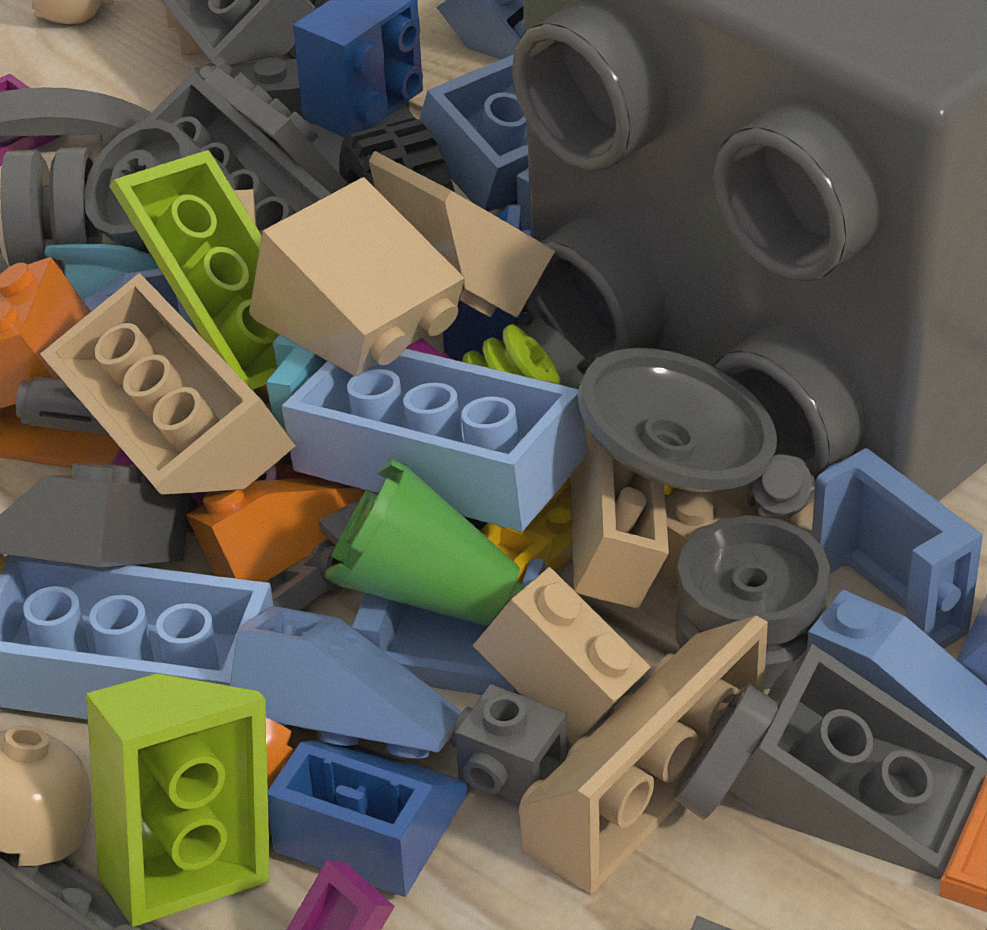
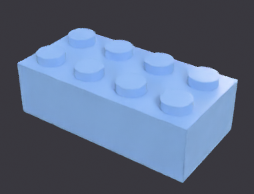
(469, 431)
(97, 627)

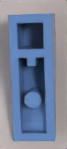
(905, 665)

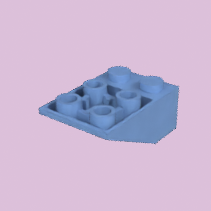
(338, 683)

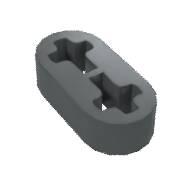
(725, 751)

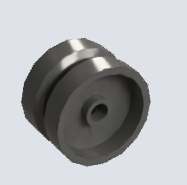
(129, 152)
(43, 204)
(750, 570)

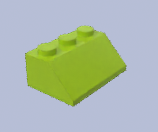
(178, 793)

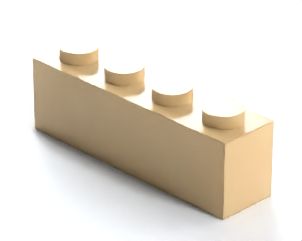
(615, 528)

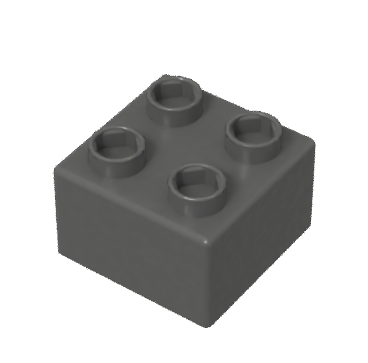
(777, 204)

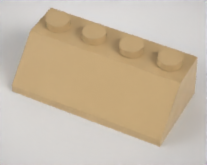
(492, 256)
(167, 395)
(626, 772)

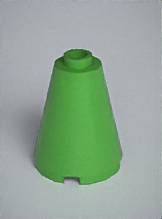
(422, 552)

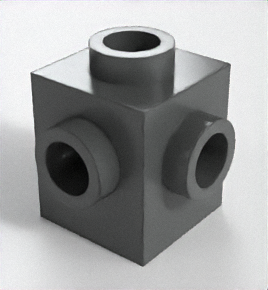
(508, 743)

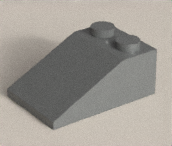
(860, 768)

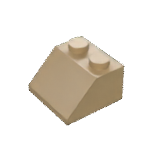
(561, 653)

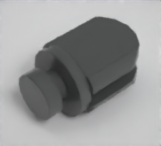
(782, 488)

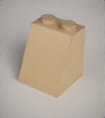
(353, 280)

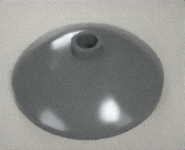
(676, 420)

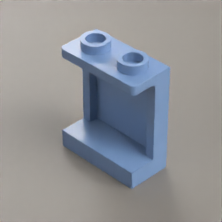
(899, 542)
(433, 644)

